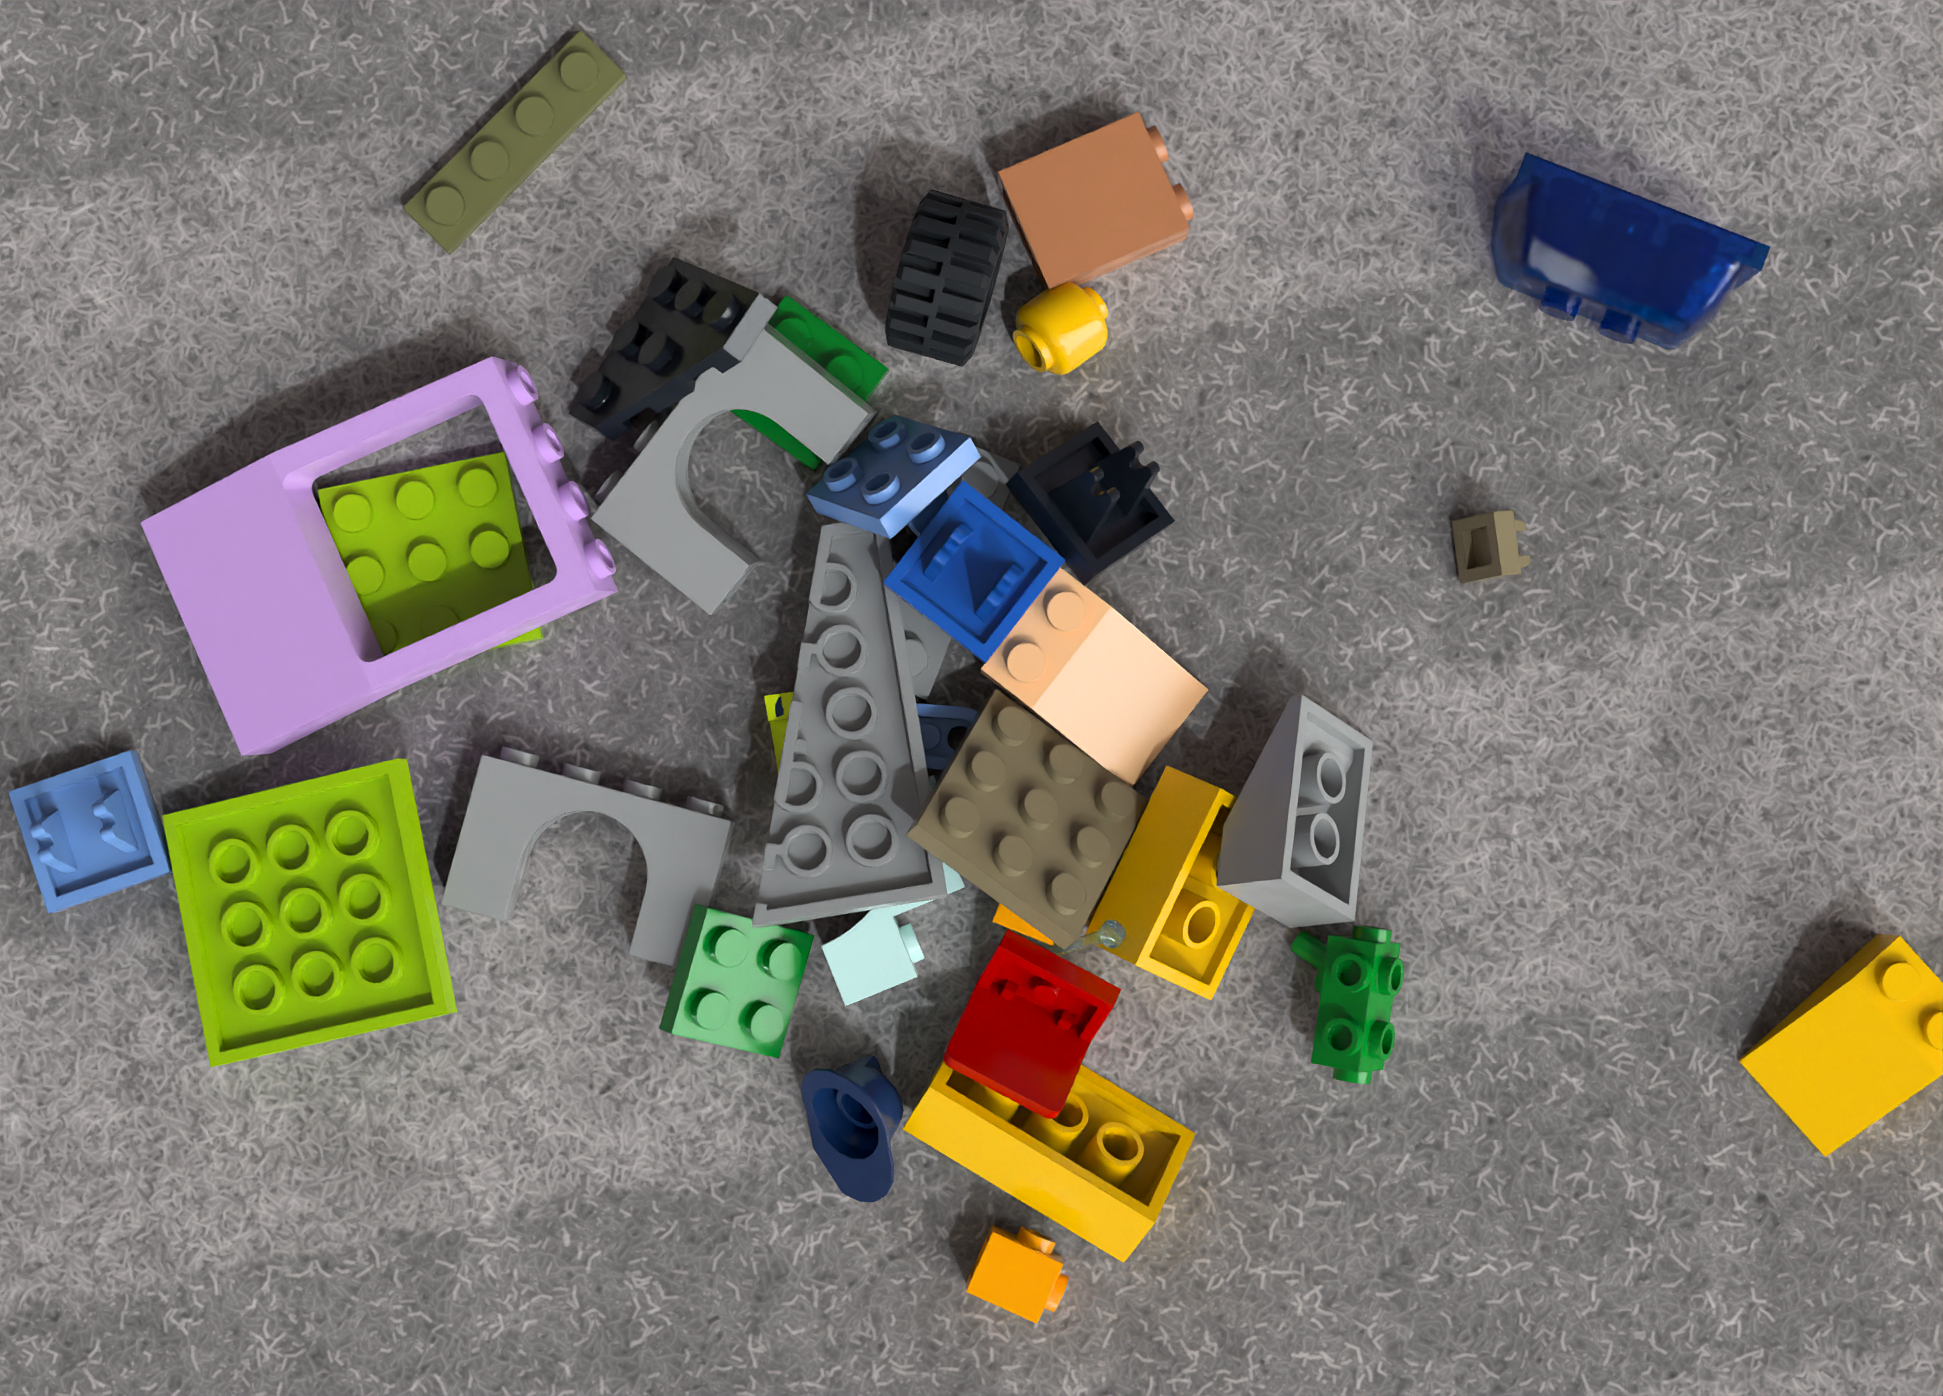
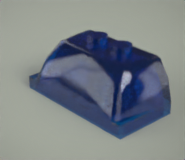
(1614, 255)

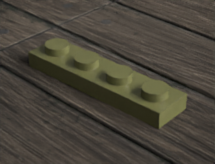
(515, 142)

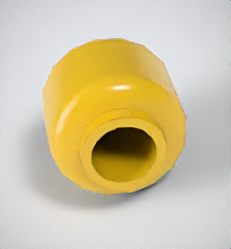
(1061, 328)

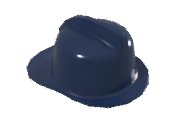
(852, 1124)

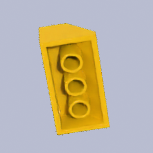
(1090, 1169)

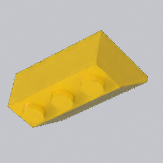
(1168, 889)

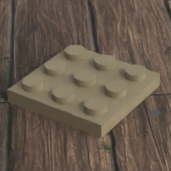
(1028, 819)

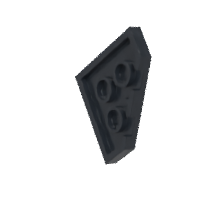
(677, 333)

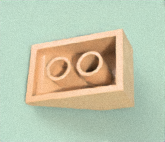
(1094, 678)

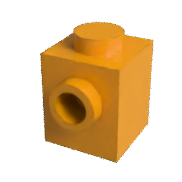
(1018, 1272)

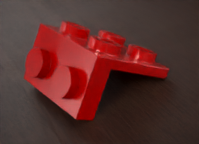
(1029, 1024)

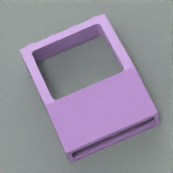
(274, 596)

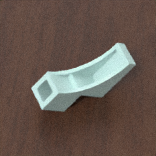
(877, 950)

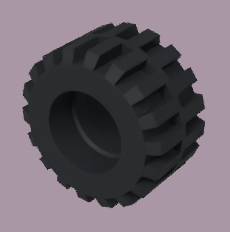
(946, 277)

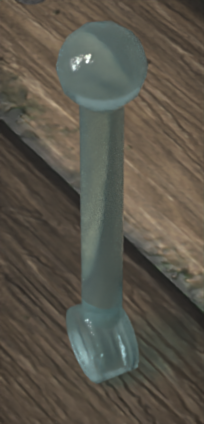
(1109, 934)

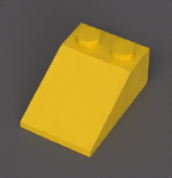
(1855, 1044)

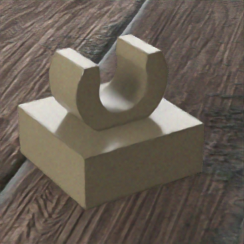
(1488, 546)

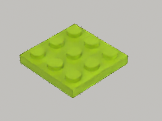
(431, 546)

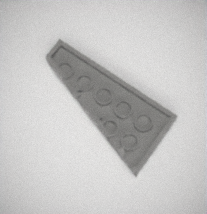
(849, 751)

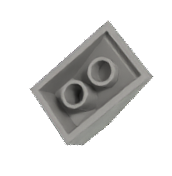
(1300, 821)

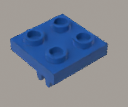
(973, 571)

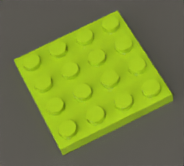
(309, 913)

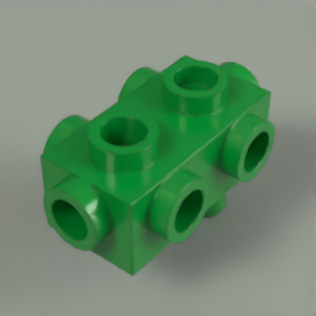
(1356, 998)

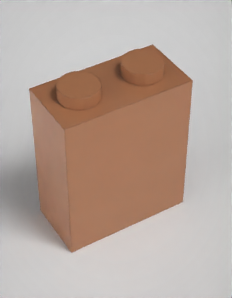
(1096, 203)

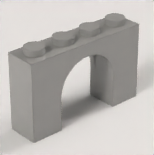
(653, 503)
(518, 802)

